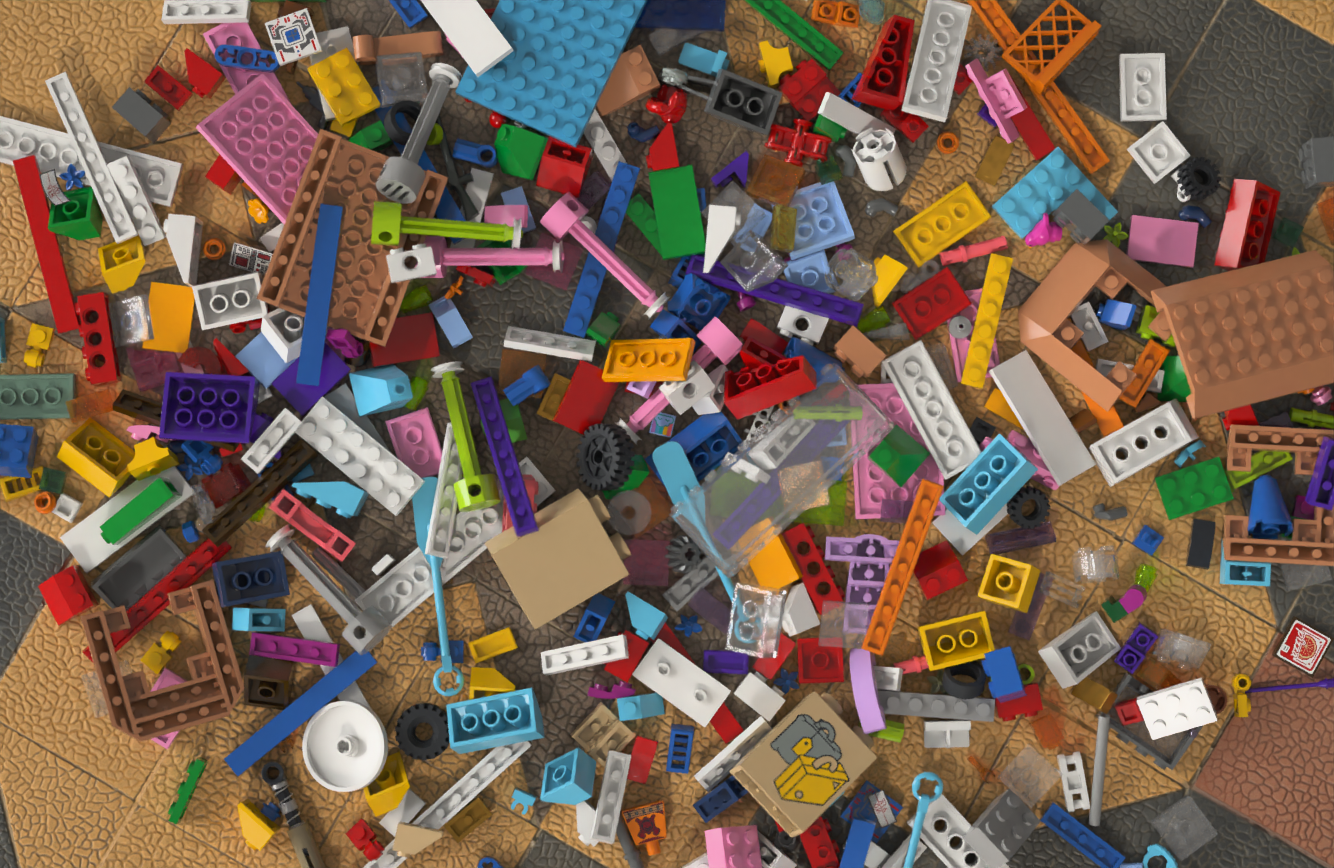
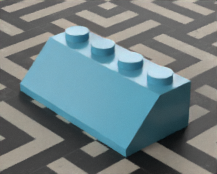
(988, 484)
(494, 721)

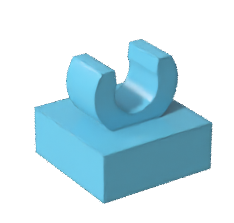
(524, 798)

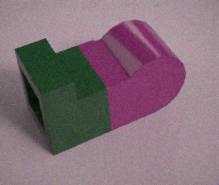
(1125, 604)

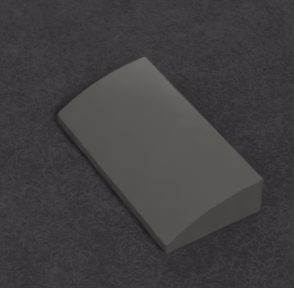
(138, 569)

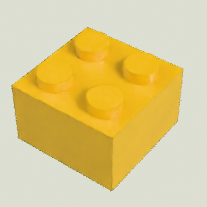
(1009, 583)

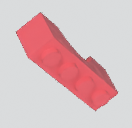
(311, 525)

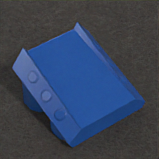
(697, 301)

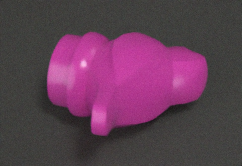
(1043, 233)

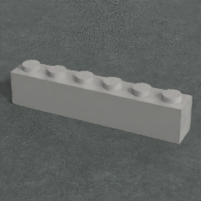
(937, 705)

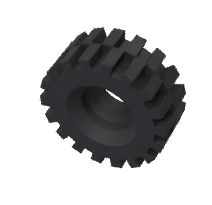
(411, 743)

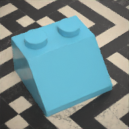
(569, 778)

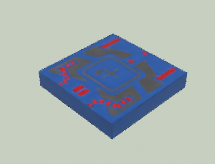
(861, 808)

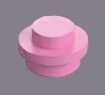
(1321, 395)

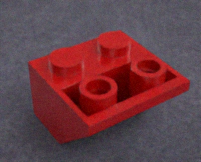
(564, 167)

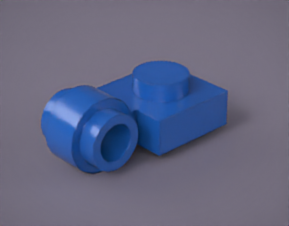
(200, 450)
(430, 651)

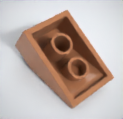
(629, 82)

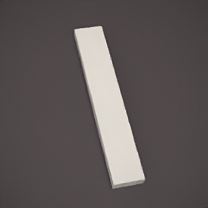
(445, 499)
(313, 629)

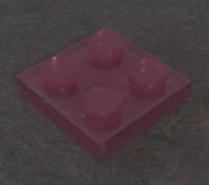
(546, 273)
(647, 563)

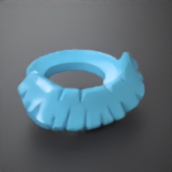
(1156, 850)

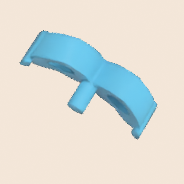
(1188, 452)

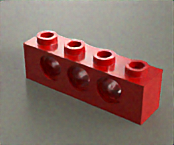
(110, 370)
(805, 533)

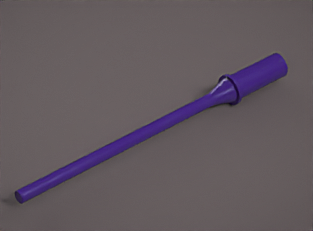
(1326, 683)

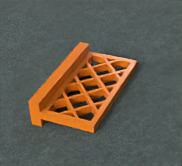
(1067, 53)

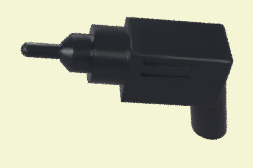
(314, 99)

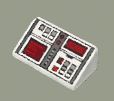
(250, 258)

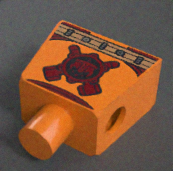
(647, 824)

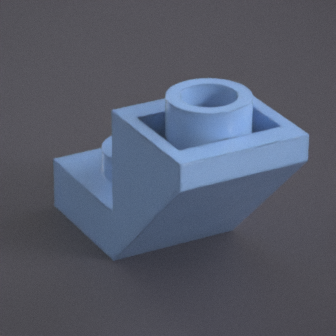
(450, 321)

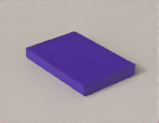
(305, 396)

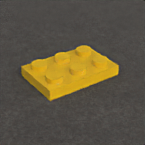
(344, 87)

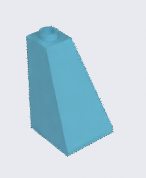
(380, 389)

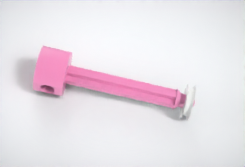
(566, 218)
(491, 256)
(717, 343)

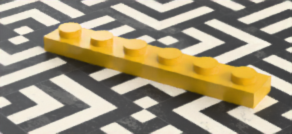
(986, 321)

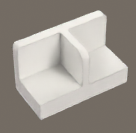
(946, 733)

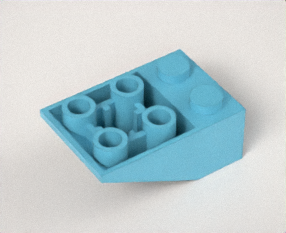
(342, 495)

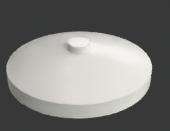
(345, 746)

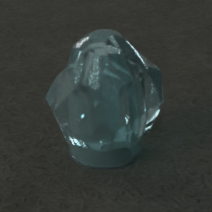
(872, 11)

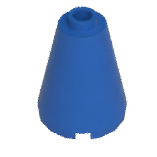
(814, 356)
(1268, 510)

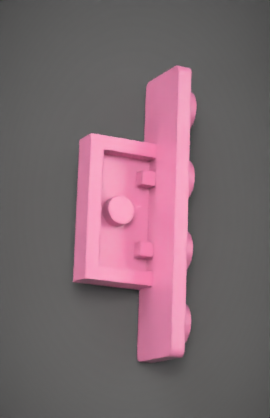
(1000, 97)
(1027, 448)

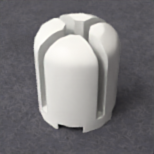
(881, 160)

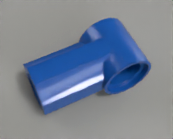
(473, 153)
(531, 383)

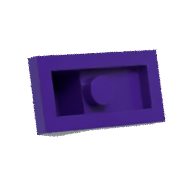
(737, 168)

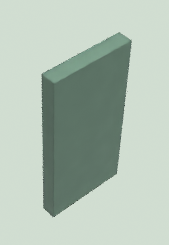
(36, 396)

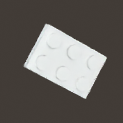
(1142, 87)
(1177, 708)

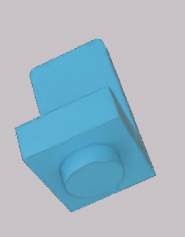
(703, 59)

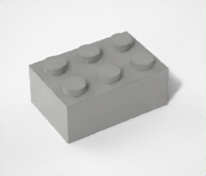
(1001, 829)

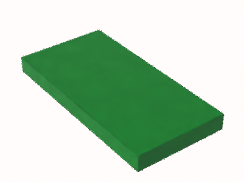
(677, 212)

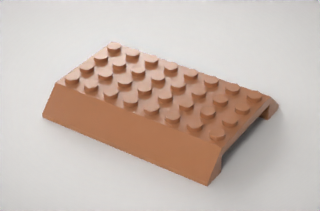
(362, 287)
(1253, 331)

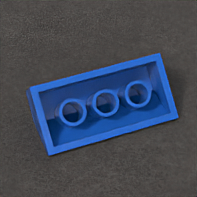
(705, 444)

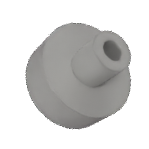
(957, 332)

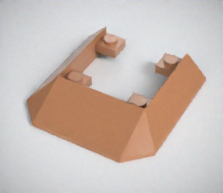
(1046, 313)
(1311, 539)
(205, 698)

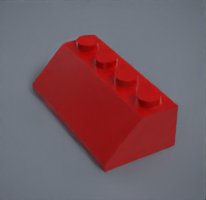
(1247, 225)

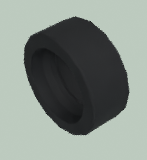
(390, 124)
(961, 689)

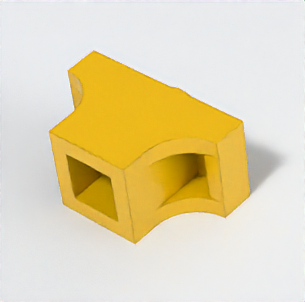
(774, 63)
(151, 459)

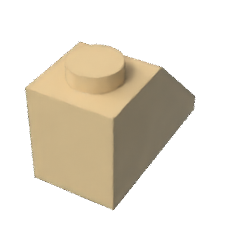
(414, 838)

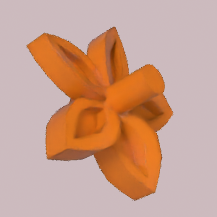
(454, 288)

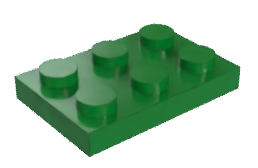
(1193, 488)

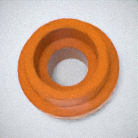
(950, 136)
(209, 244)
(40, 499)

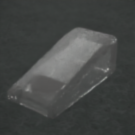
(896, 332)
(942, 362)

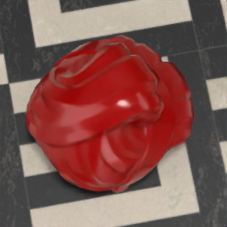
(669, 103)

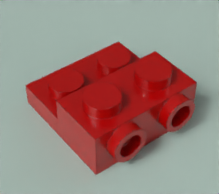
(807, 88)

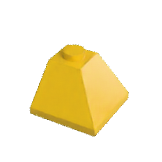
(122, 263)
(889, 273)
(488, 682)
(389, 787)
(255, 825)

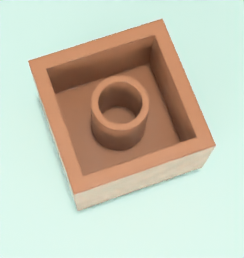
(858, 352)

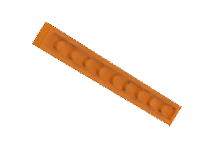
(1051, 98)

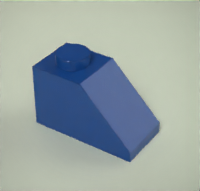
(1116, 314)
(670, 326)
(594, 618)

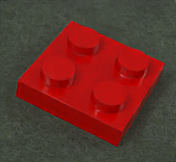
(818, 662)

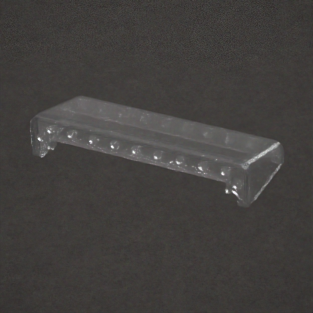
(781, 470)

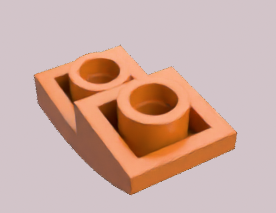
(836, 13)

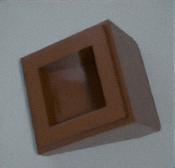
(1145, 403)
(1082, 420)

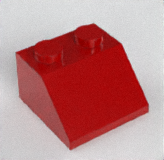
(938, 570)
(68, 594)

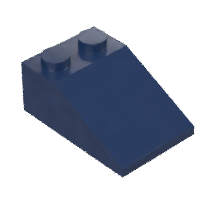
(250, 579)

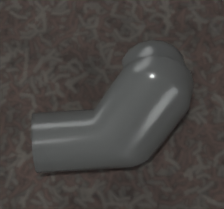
(846, 154)
(880, 205)
(1112, 514)

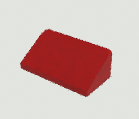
(769, 666)

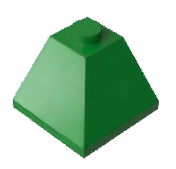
(519, 151)
(79, 217)
(1174, 381)
(898, 455)

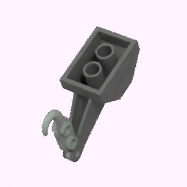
(731, 98)

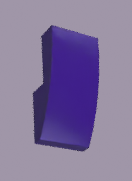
(1136, 647)

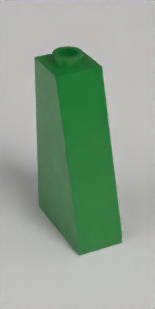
(139, 511)

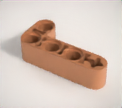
(368, 48)

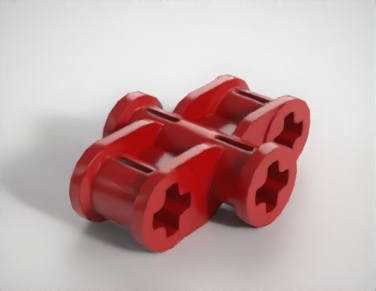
(806, 144)

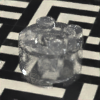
(851, 274)
(1095, 565)

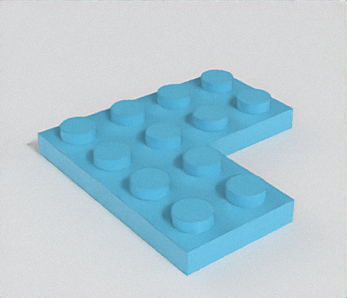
(1045, 191)

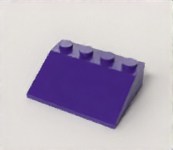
(209, 407)

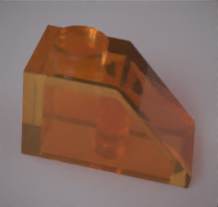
(1157, 676)

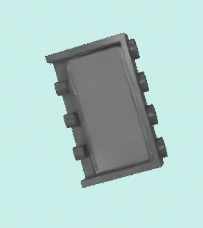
(1166, 749)

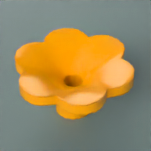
(258, 210)

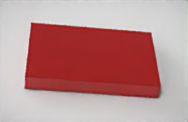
(932, 303)
(409, 340)
(585, 399)

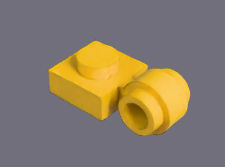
(39, 338)
(157, 656)
(1241, 703)

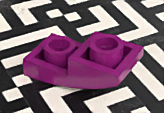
(619, 690)

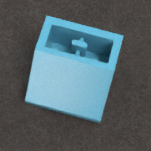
(1244, 572)

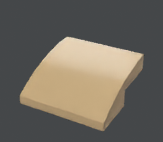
(601, 733)

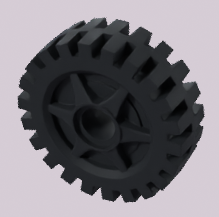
(605, 457)

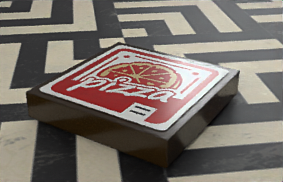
(1302, 646)

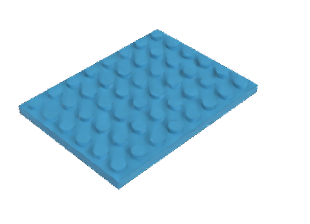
(557, 62)

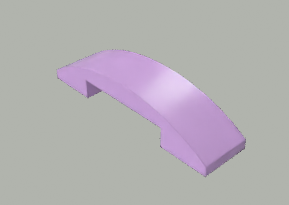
(865, 690)

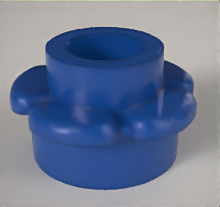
(271, 811)

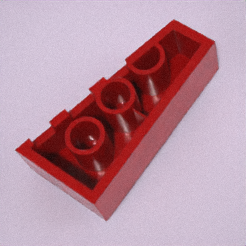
(887, 67)
(767, 385)

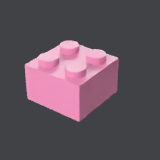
(733, 847)

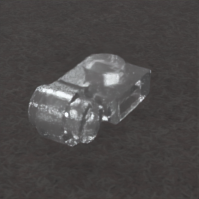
(913, 281)

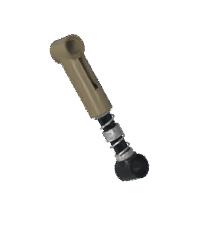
(299, 831)

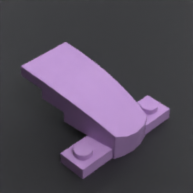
(868, 566)

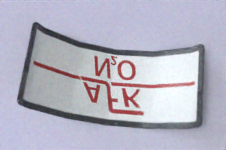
(52, 189)
(882, 809)

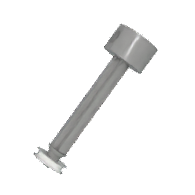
(401, 175)
(365, 628)

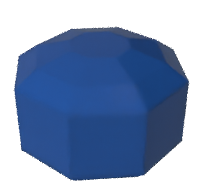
(190, 532)

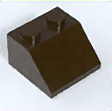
(268, 682)

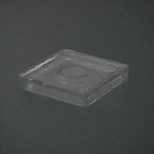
(131, 321)
(843, 624)

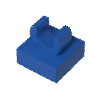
(1148, 540)

